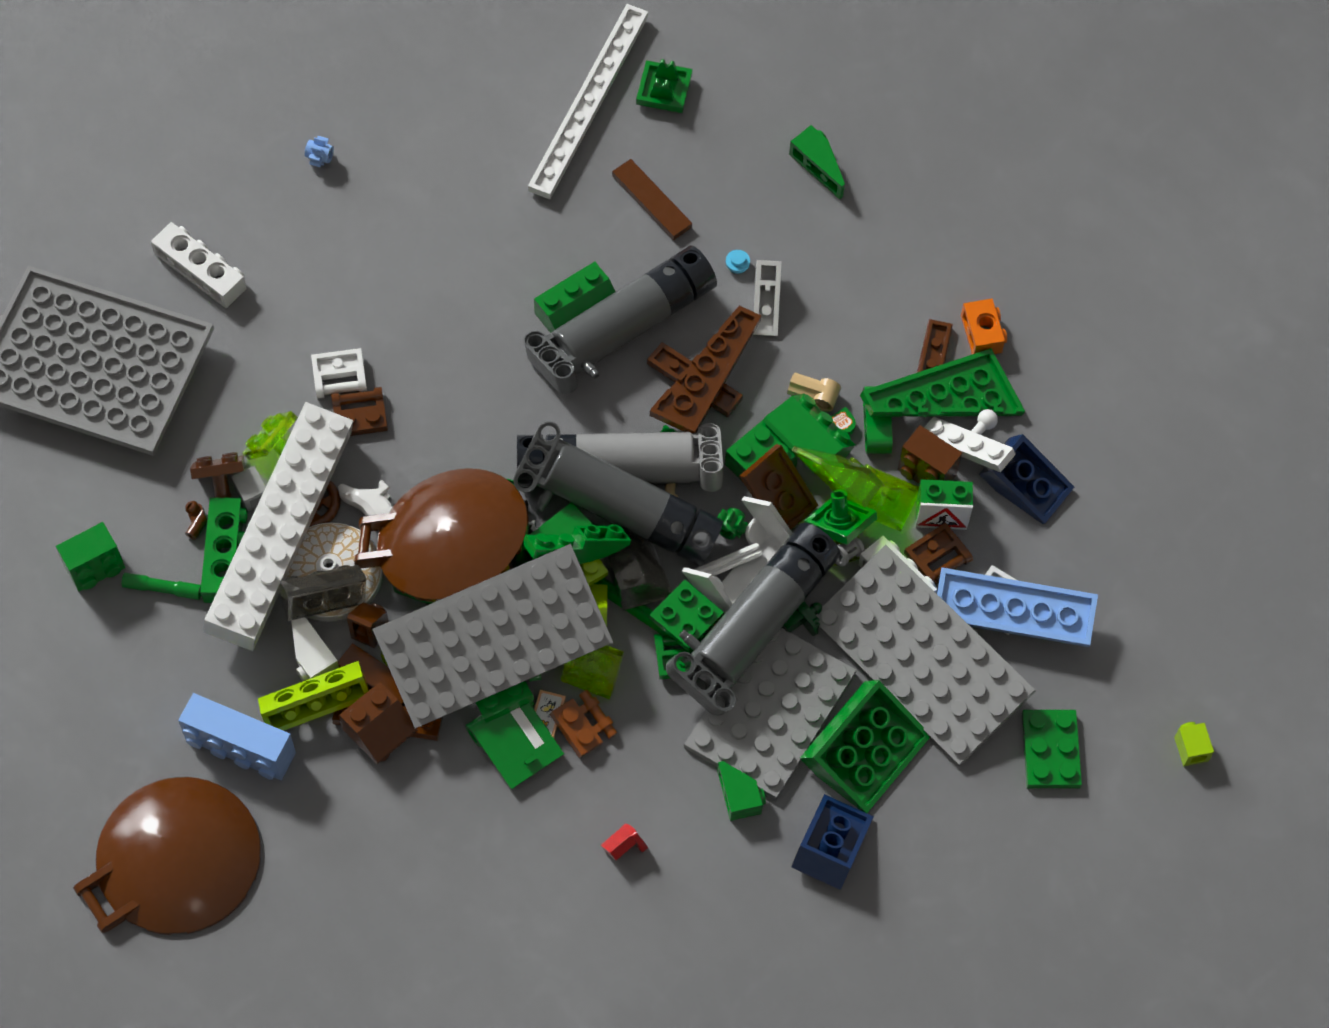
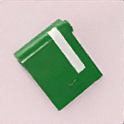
(516, 740)

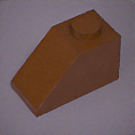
(363, 621)

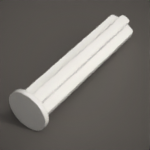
(732, 560)

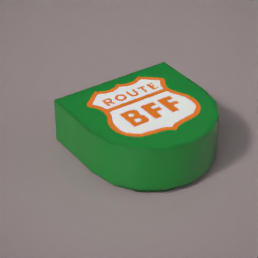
(844, 420)

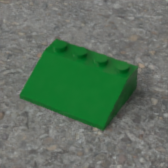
(866, 745)

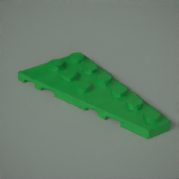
(949, 389)

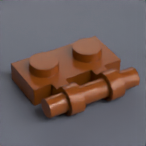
(577, 728)

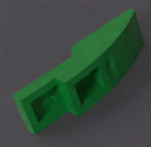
(587, 541)

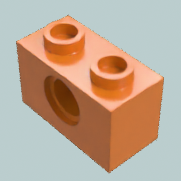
(983, 314)

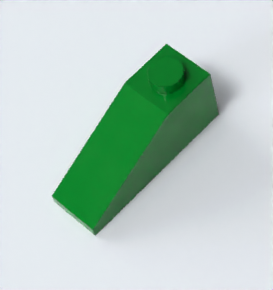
(815, 154)

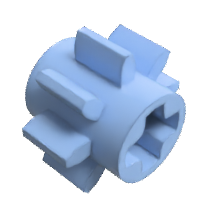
(319, 151)

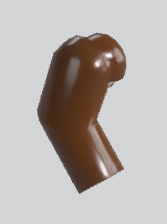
(198, 519)

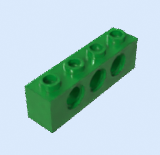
(220, 513)

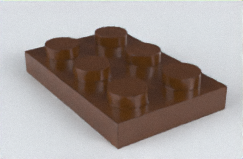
(778, 481)

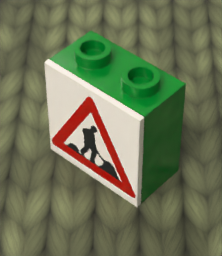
(944, 502)

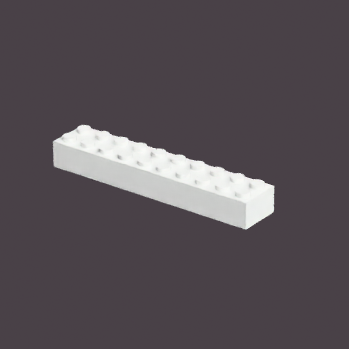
(278, 527)

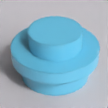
(737, 261)

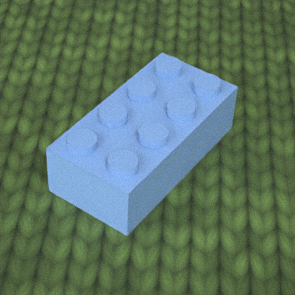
(237, 737)

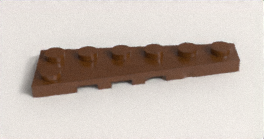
(698, 387)

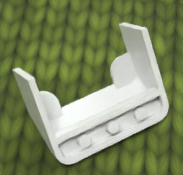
(769, 532)

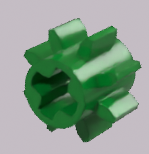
(733, 523)

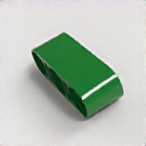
(877, 432)

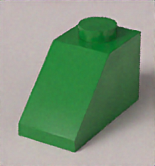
(740, 792)

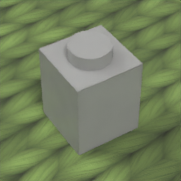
(249, 487)

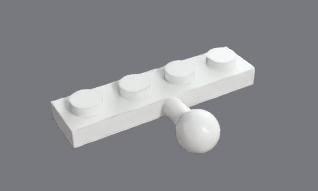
(972, 443)

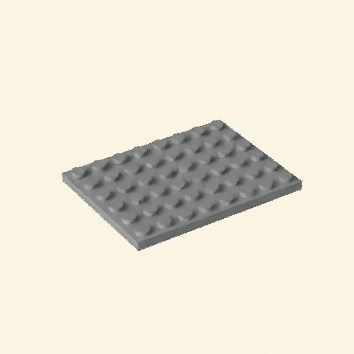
(96, 359)

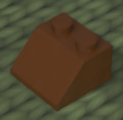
(377, 723)

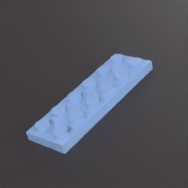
(1019, 606)

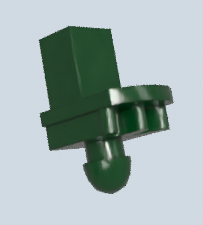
(806, 616)

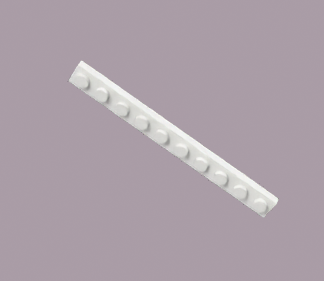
(587, 102)

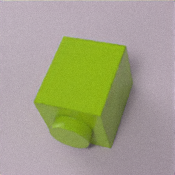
(1193, 743)

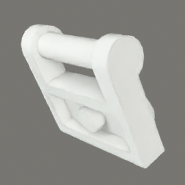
(338, 365)

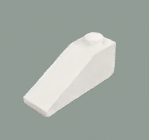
(767, 296)
(310, 651)

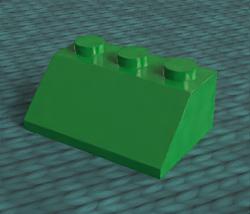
(572, 296)
(804, 425)

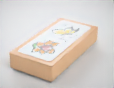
(545, 704)

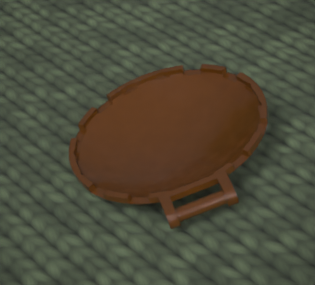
(447, 534)
(174, 858)

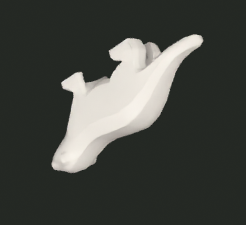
(368, 501)

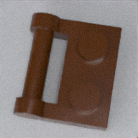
(365, 419)
(934, 547)

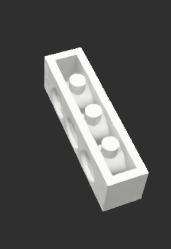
(224, 289)

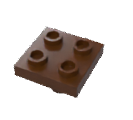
(218, 471)

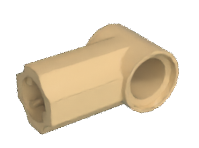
(823, 392)

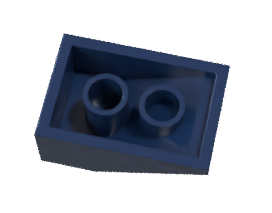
(1029, 480)
(832, 842)

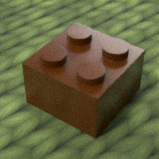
(928, 457)

